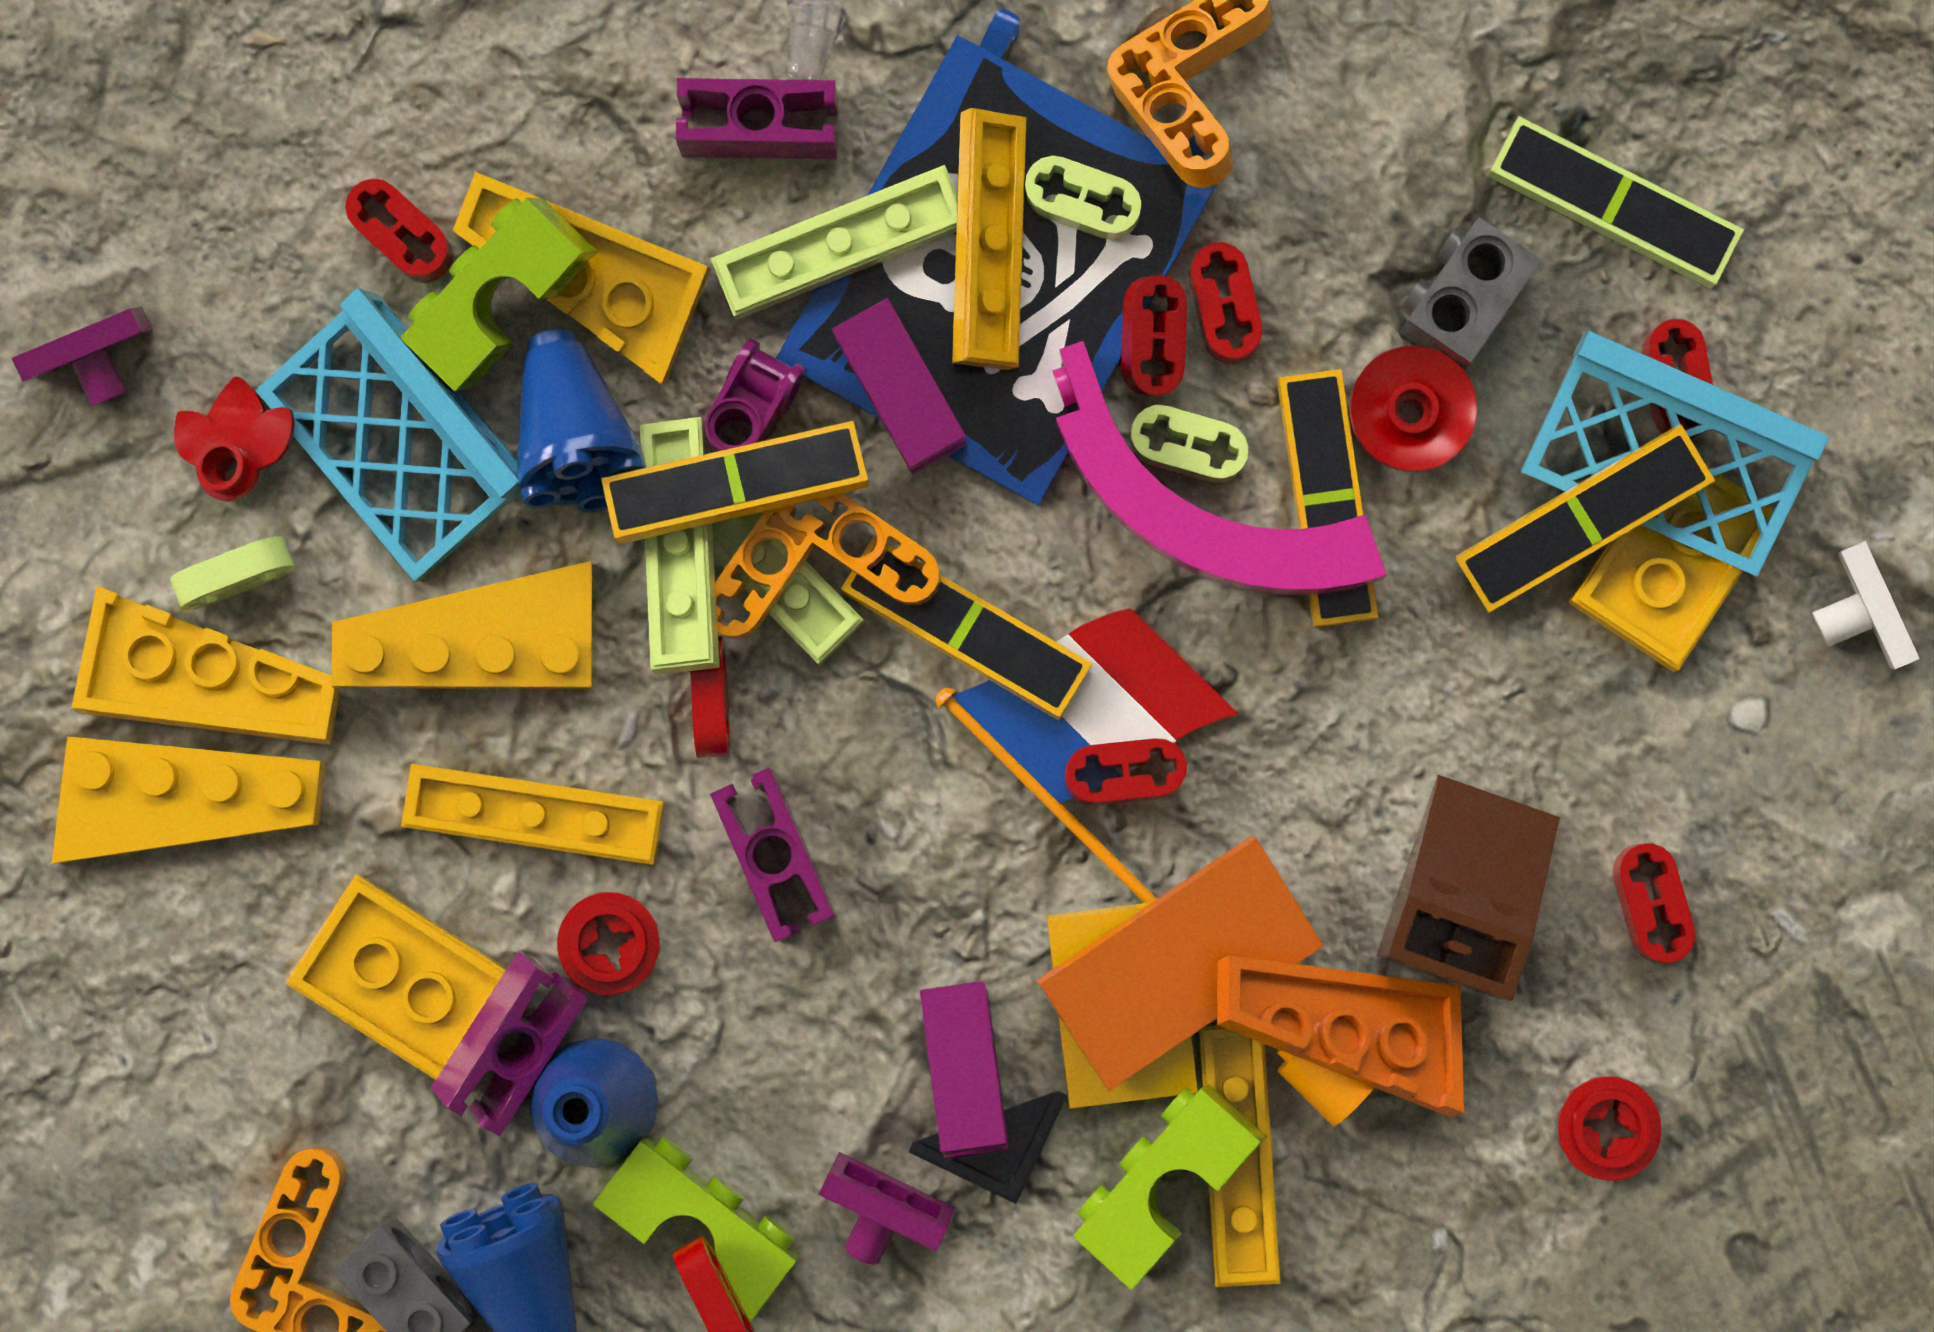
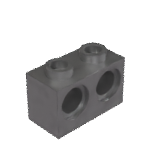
(1477, 301)
(404, 1284)

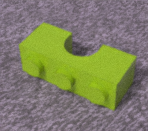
(457, 327)
(660, 1185)
(1126, 1224)

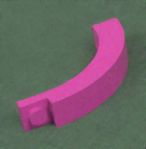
(1219, 549)

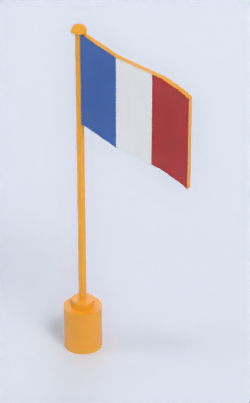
(1130, 694)

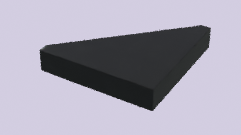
(1004, 1171)

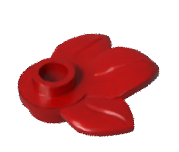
(233, 431)

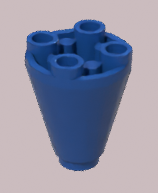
(569, 427)
(618, 1096)
(513, 1262)

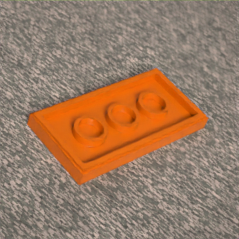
(1157, 970)

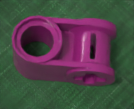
(755, 391)

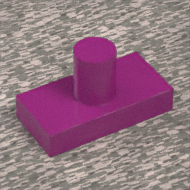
(87, 354)
(883, 1208)

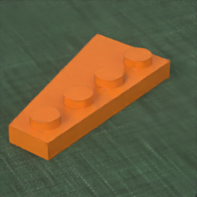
(1358, 1024)

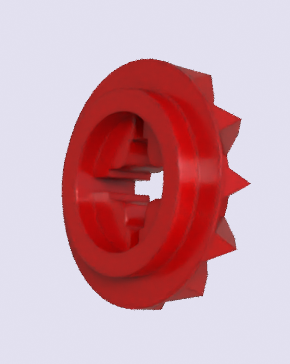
(581, 930)
(1622, 1155)

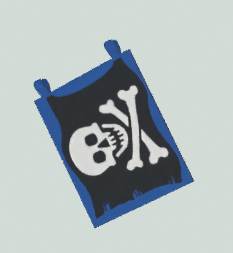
(1068, 277)

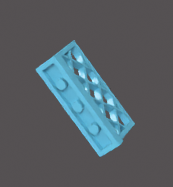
(1700, 403)
(445, 411)

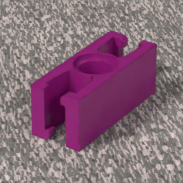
(743, 95)
(900, 386)
(747, 847)
(521, 1067)
(964, 1070)

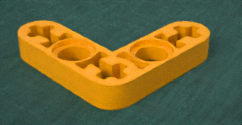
(1169, 69)
(800, 539)
(296, 1294)

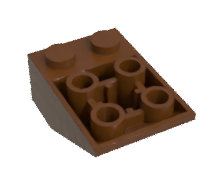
(1471, 889)

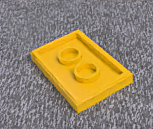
(1661, 590)
(396, 976)
(1162, 1077)

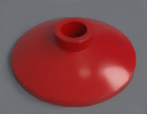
(1432, 384)

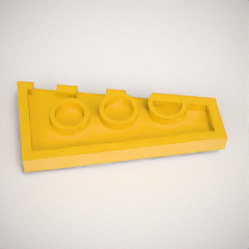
(627, 294)
(486, 637)
(173, 673)
(159, 796)

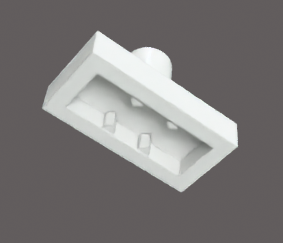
(1866, 610)

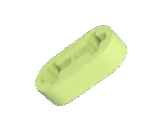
(1088, 183)
(1192, 429)
(232, 573)

